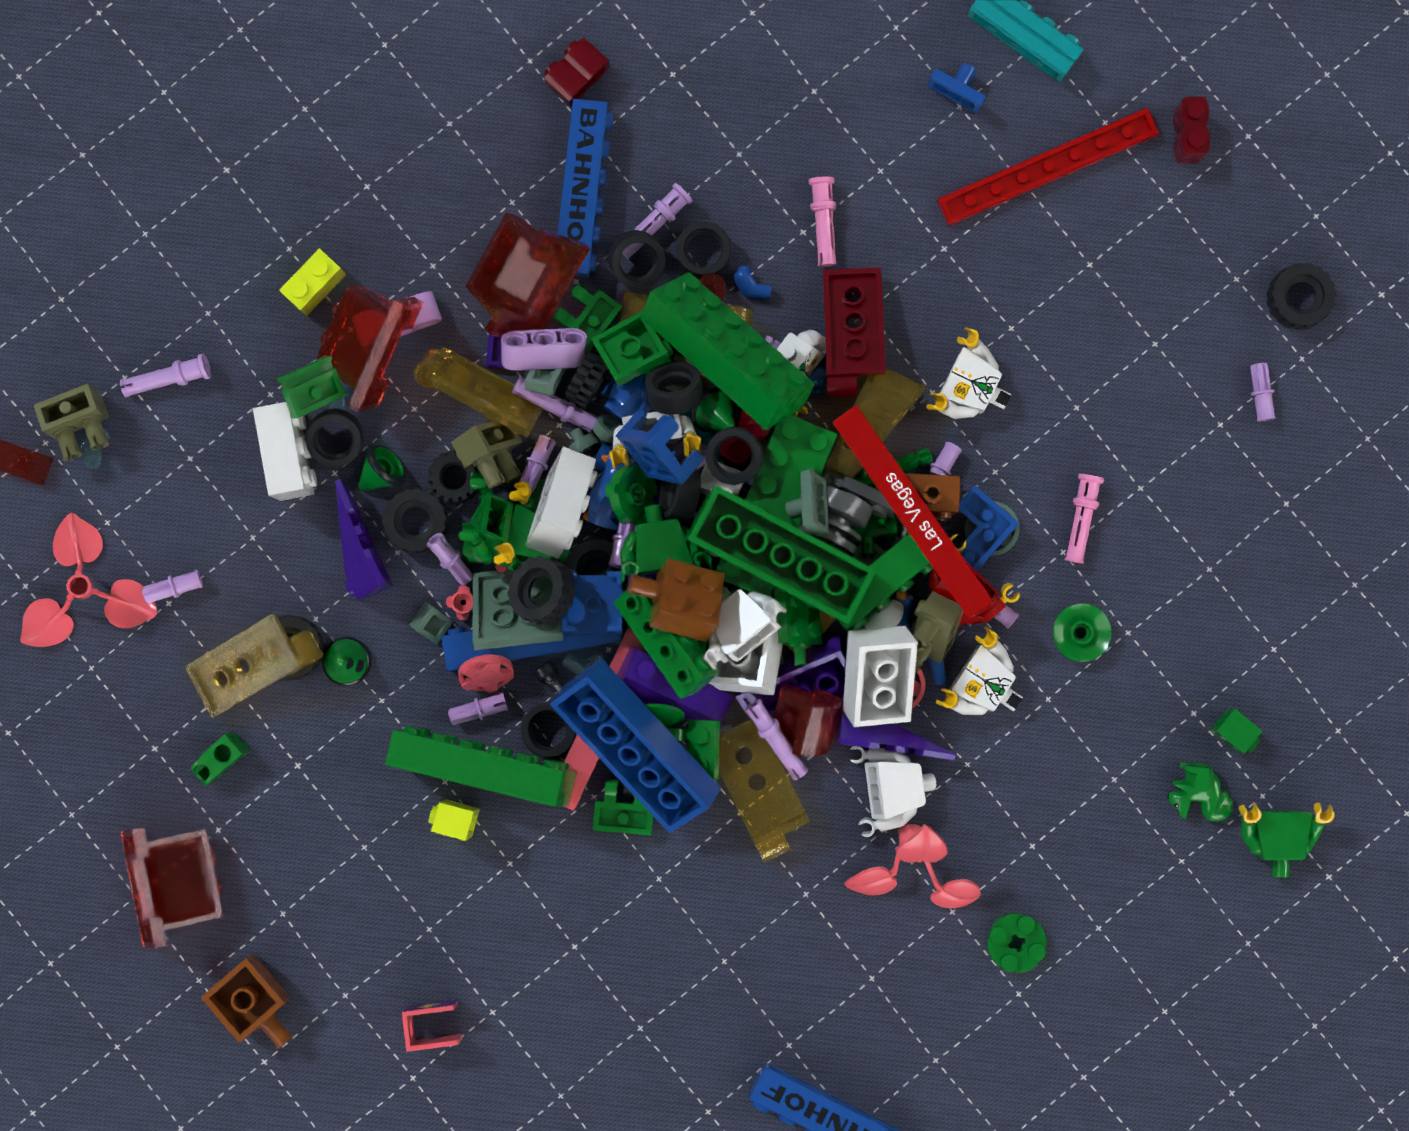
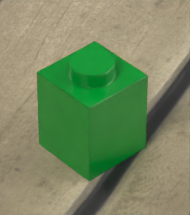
(1237, 731)

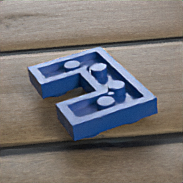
(992, 526)

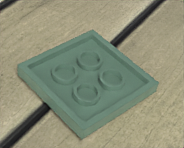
(494, 619)

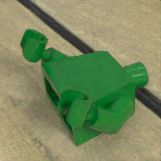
(488, 524)
(654, 542)

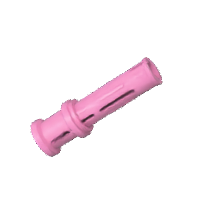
(823, 208)
(1085, 504)

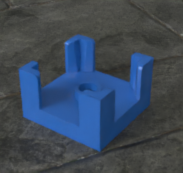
(652, 452)
(594, 607)

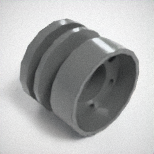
(843, 513)

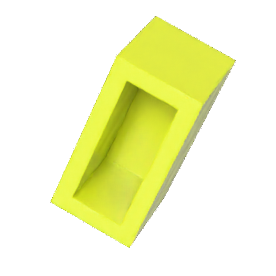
(312, 282)
(454, 819)

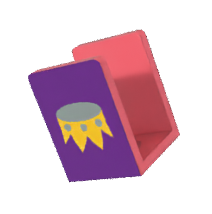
(427, 1043)

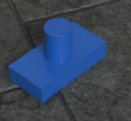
(958, 87)

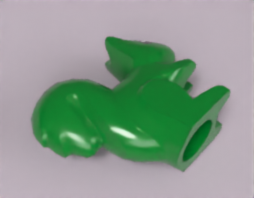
(1202, 786)

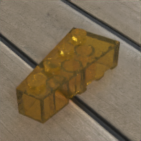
(885, 404)

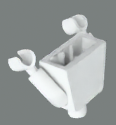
(742, 625)
(894, 788)

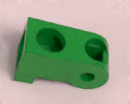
(219, 758)

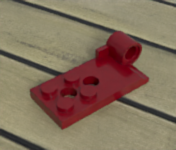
(853, 350)

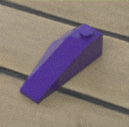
(361, 559)
(823, 671)
(652, 687)
(889, 737)

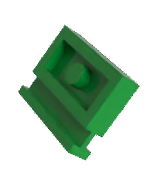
(311, 387)

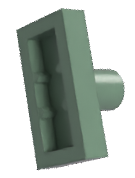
(544, 380)
(812, 504)

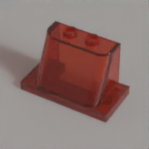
(524, 275)
(364, 339)
(171, 882)

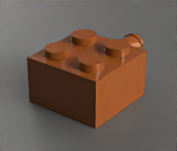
(939, 493)
(683, 599)
(249, 1001)

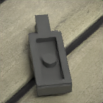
(869, 495)

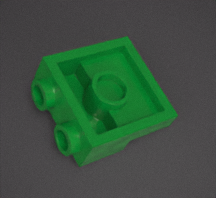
(631, 349)

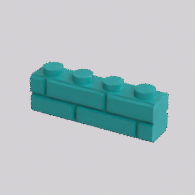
(1028, 34)

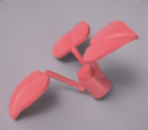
(73, 544)
(917, 845)

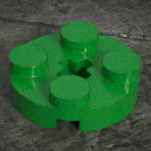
(627, 507)
(1031, 951)

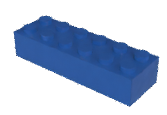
(635, 746)

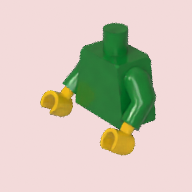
(514, 551)
(1282, 834)

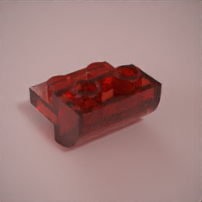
(808, 719)

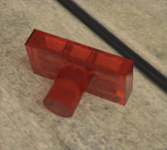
(24, 462)

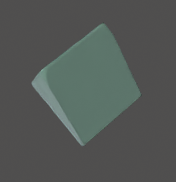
(431, 622)

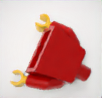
(988, 613)

